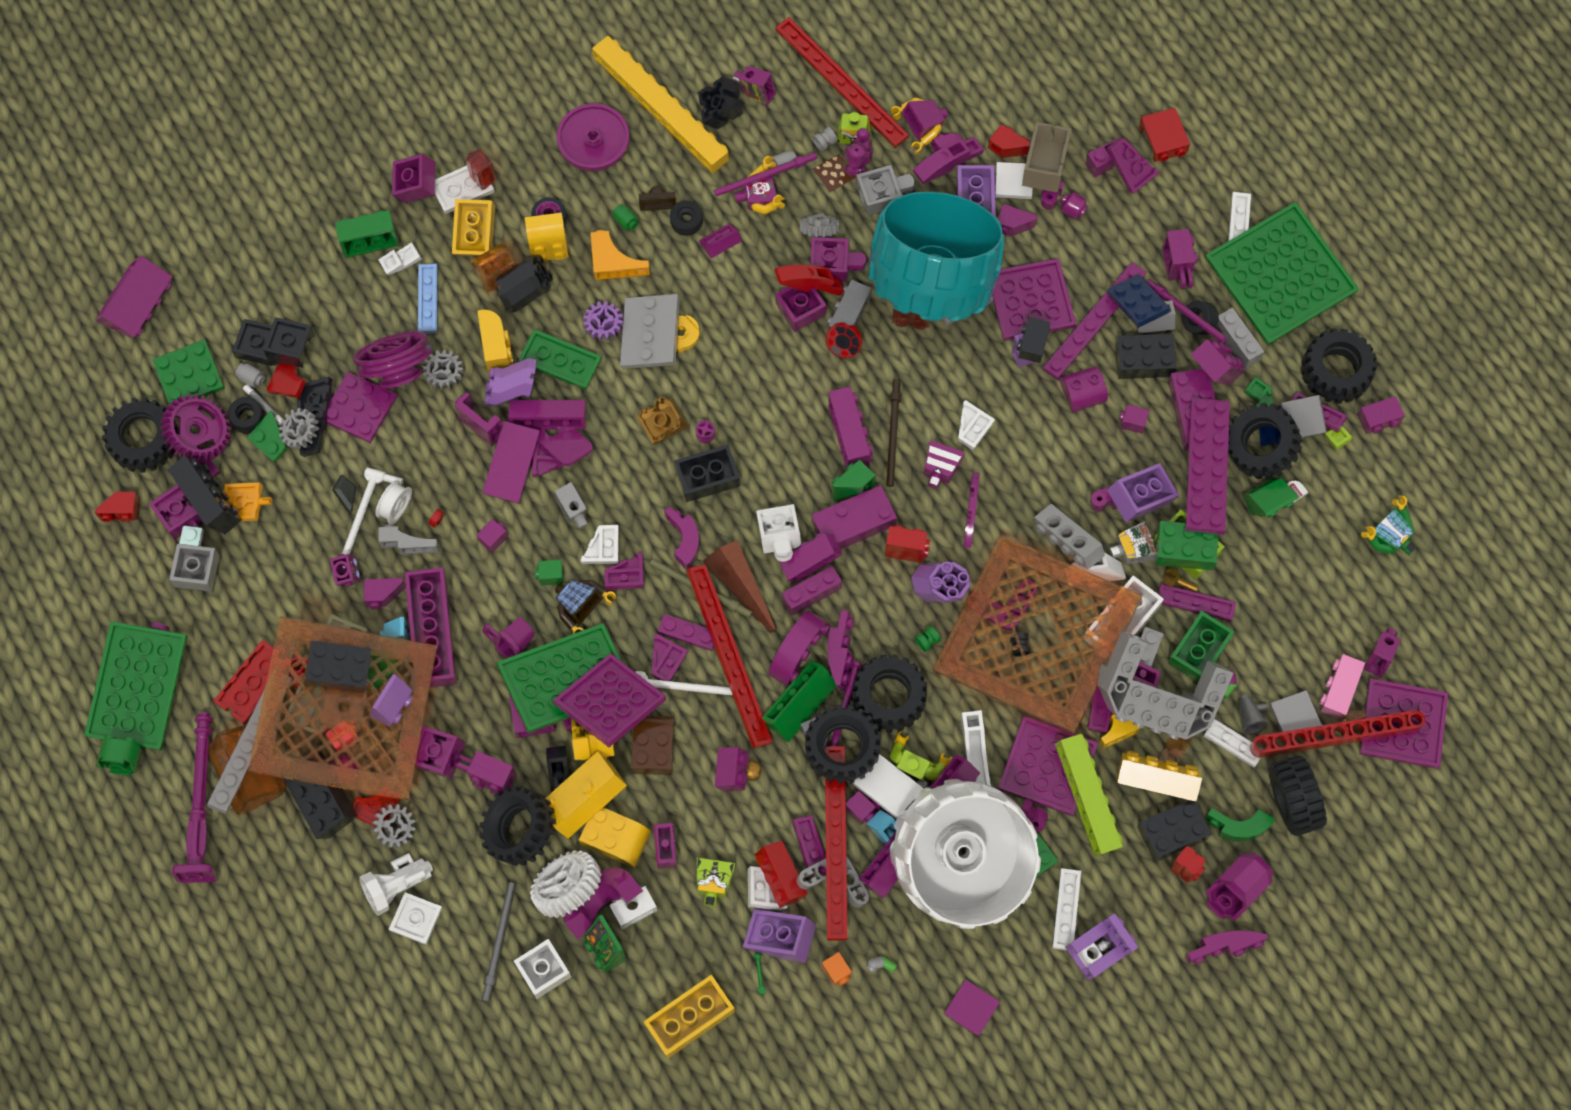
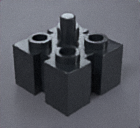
(720, 102)

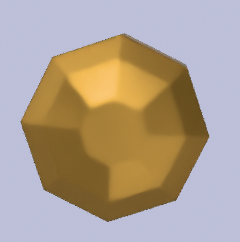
(753, 770)

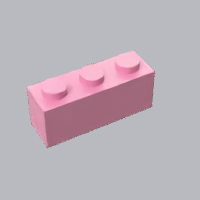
(1341, 686)

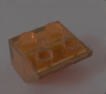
(491, 264)

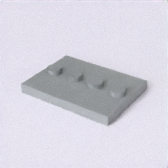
(650, 331)

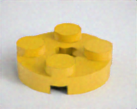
(691, 333)

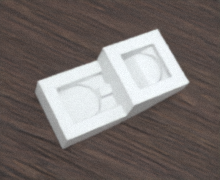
(399, 260)

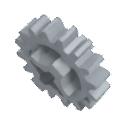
(819, 225)
(443, 377)
(298, 428)
(394, 817)

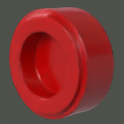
(436, 518)

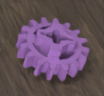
(596, 316)

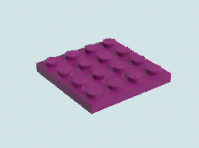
(1033, 292)
(609, 700)
(1416, 748)
(1036, 769)

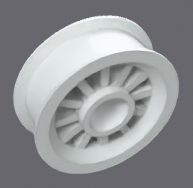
(393, 502)

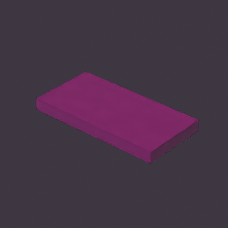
(511, 462)

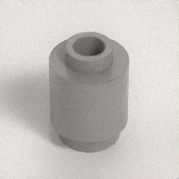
(783, 158)
(250, 375)

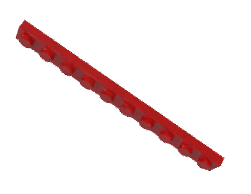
(842, 82)
(729, 656)
(836, 852)

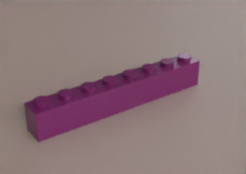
(881, 874)

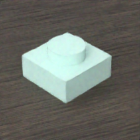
(191, 536)

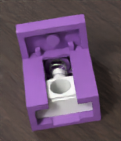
(1114, 937)

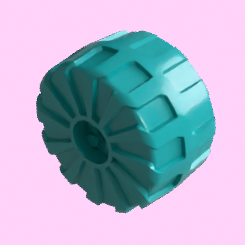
(936, 255)

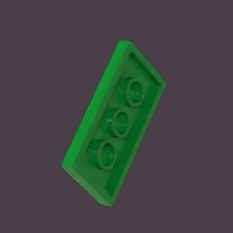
(561, 359)

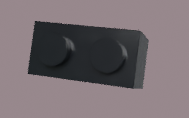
(1034, 339)

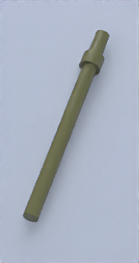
(732, 605)

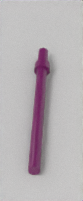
(797, 162)
(1162, 292)

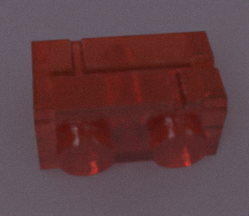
(480, 169)

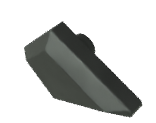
(345, 492)

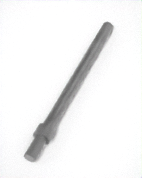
(490, 980)

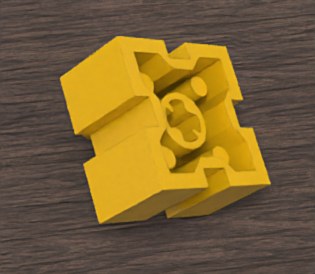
(586, 744)

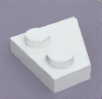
(973, 425)
(759, 891)

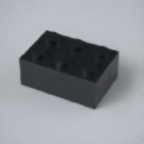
(1145, 356)
(707, 473)
(337, 666)
(1174, 830)

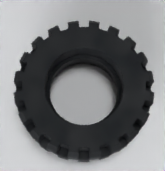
(1345, 345)
(1277, 460)
(890, 669)
(1297, 795)

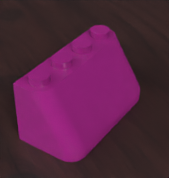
(134, 297)

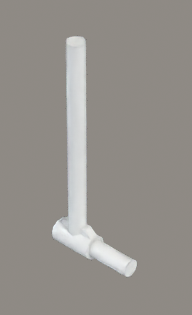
(373, 477)
(686, 686)

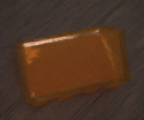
(255, 788)

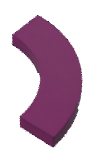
(971, 509)

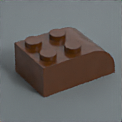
(653, 746)

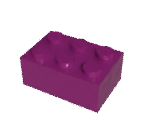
(1218, 362)

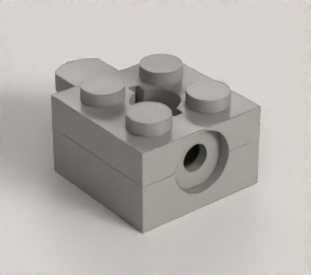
(880, 182)

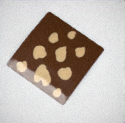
(833, 173)

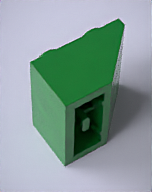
(853, 482)
(1270, 497)

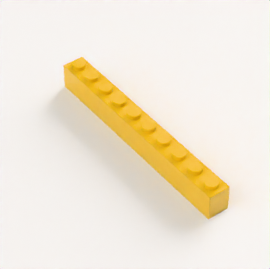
(660, 104)

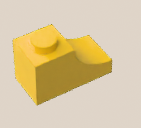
(1118, 732)

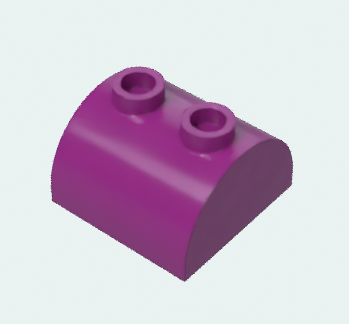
(1084, 389)

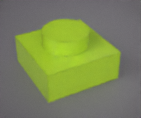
(1338, 439)

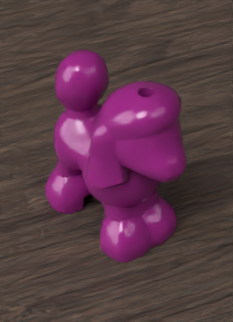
(858, 153)

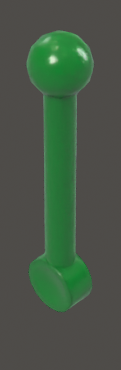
(761, 990)

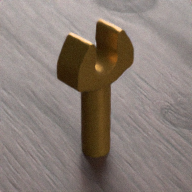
(1172, 578)

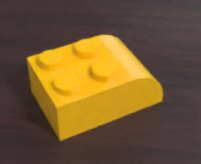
(473, 227)
(547, 236)
(494, 340)
(615, 837)

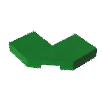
(1259, 392)

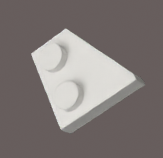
(603, 547)

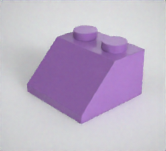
(391, 701)

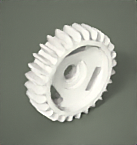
(559, 898)

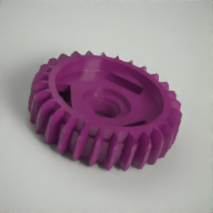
(209, 429)

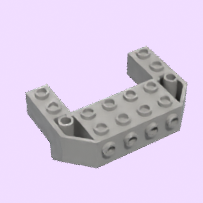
(1155, 707)

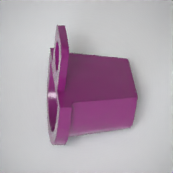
(512, 639)

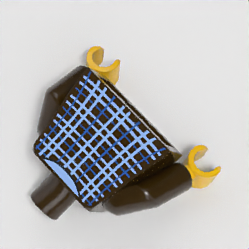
(578, 601)

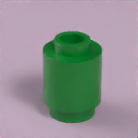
(625, 218)

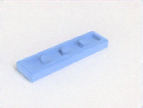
(427, 298)

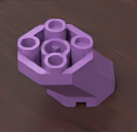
(510, 382)
(940, 582)

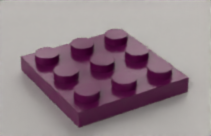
(359, 407)

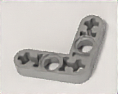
(861, 890)

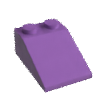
(780, 935)

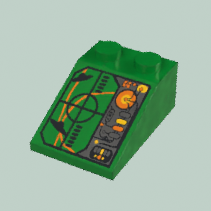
(604, 945)

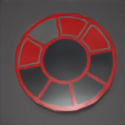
(844, 340)

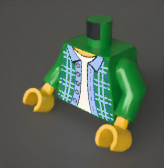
(1392, 531)

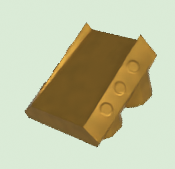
(662, 420)

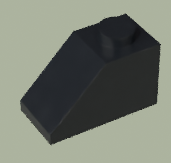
(557, 765)

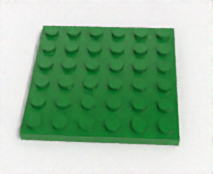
(1281, 273)

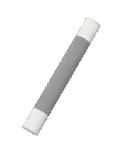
(263, 404)

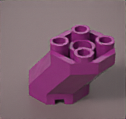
(1239, 886)

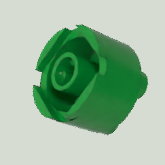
(119, 755)

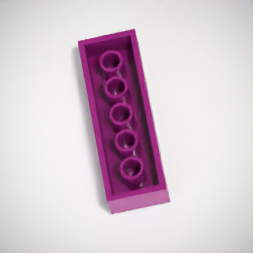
(431, 620)

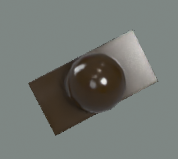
(657, 199)

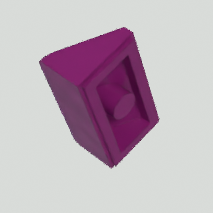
(720, 240)

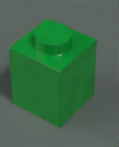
(549, 572)

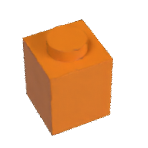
(837, 970)

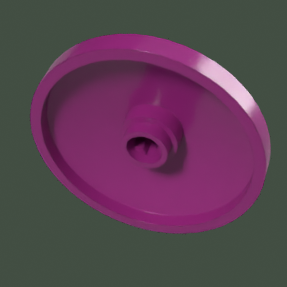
(593, 137)

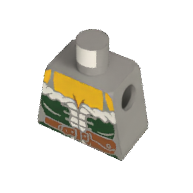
(1134, 545)

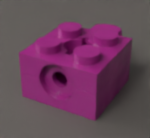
(835, 252)
(1179, 257)
(175, 511)
(438, 752)
(487, 772)

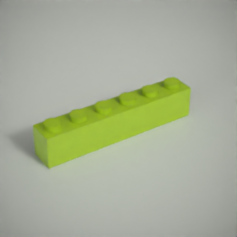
(1089, 795)

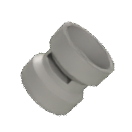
(824, 139)

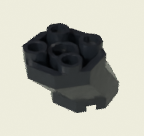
(524, 283)

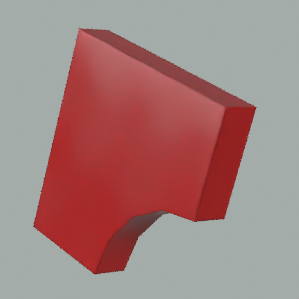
(286, 381)
(367, 807)

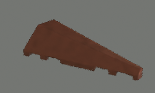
(732, 569)

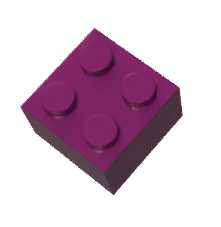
(413, 178)
(800, 307)

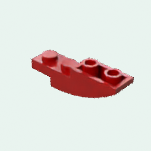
(807, 277)

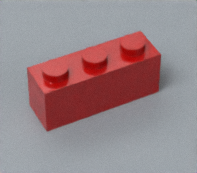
(780, 874)

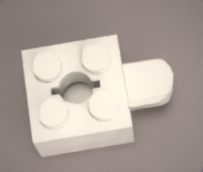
(779, 531)

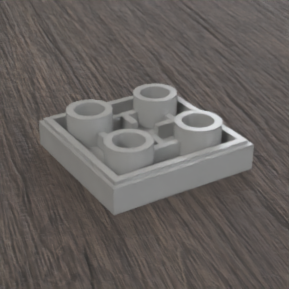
(1307, 415)
(1295, 712)

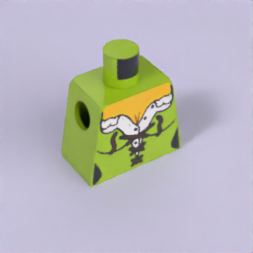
(849, 125)
(713, 879)

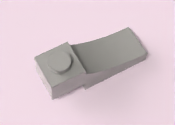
(392, 537)

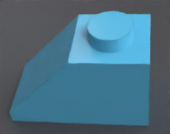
(396, 628)
(882, 826)

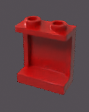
(1165, 134)

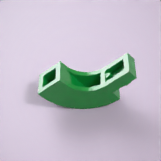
(1240, 830)

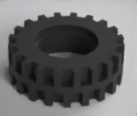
(133, 457)
(842, 719)
(498, 822)

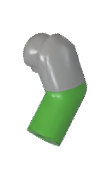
(879, 962)

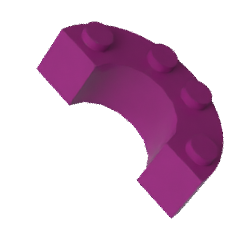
(796, 647)
(614, 885)

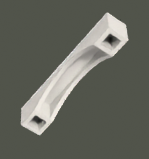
(974, 743)

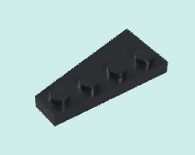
(315, 399)

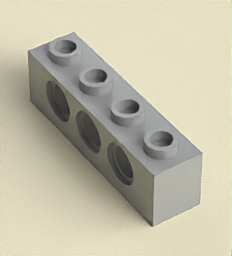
(1069, 536)

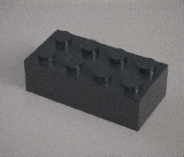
(205, 494)
(322, 806)

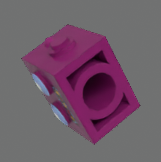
(345, 570)

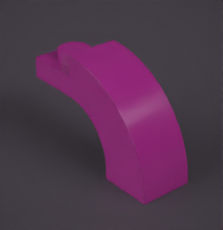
(689, 548)

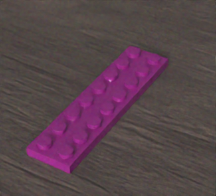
(1207, 466)

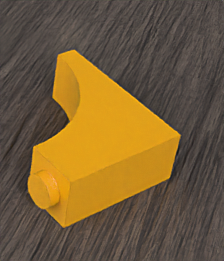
(611, 263)

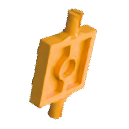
(247, 499)

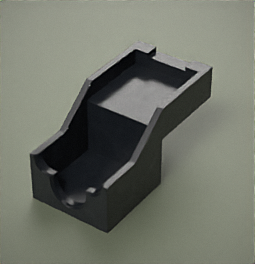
(274, 343)

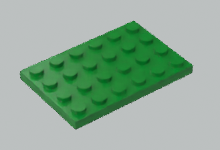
(548, 670)
(136, 684)

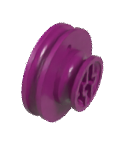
(393, 358)

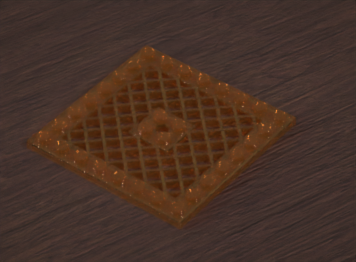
(339, 776)

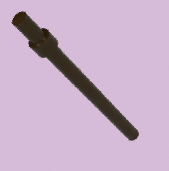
(895, 399)

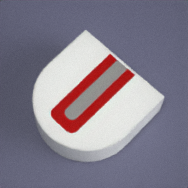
(1298, 488)

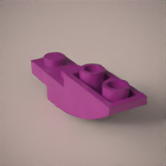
(946, 158)
(838, 653)
(1232, 941)

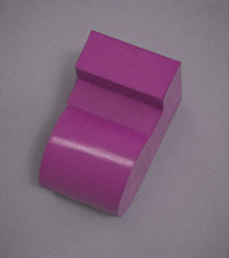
(1049, 198)
(1102, 499)
(1037, 816)

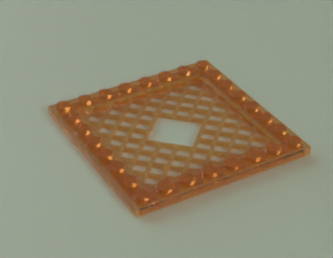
(1007, 551)

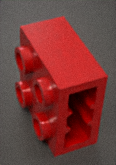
(907, 544)

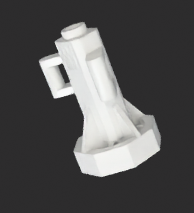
(382, 888)

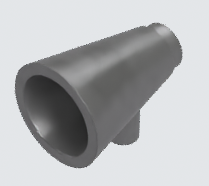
(1251, 716)

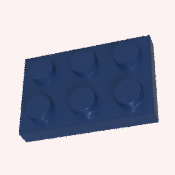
(1138, 300)

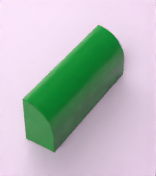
(799, 700)

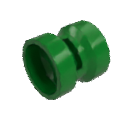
(927, 638)

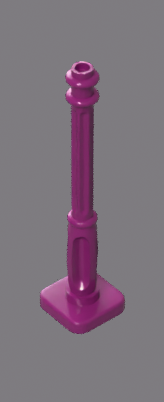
(195, 869)

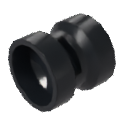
(1023, 638)

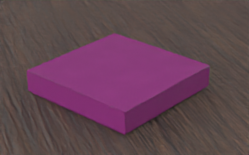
(972, 1008)

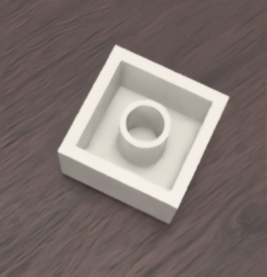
(542, 969)

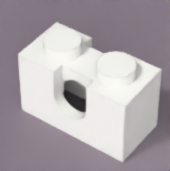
(628, 917)

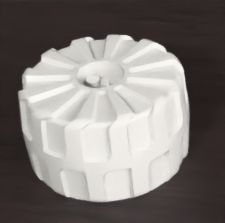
(998, 858)

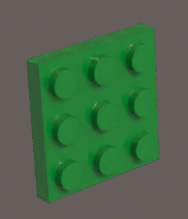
(188, 372)

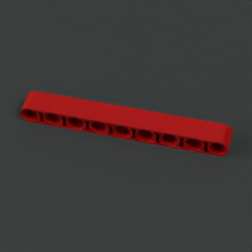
(1344, 728)

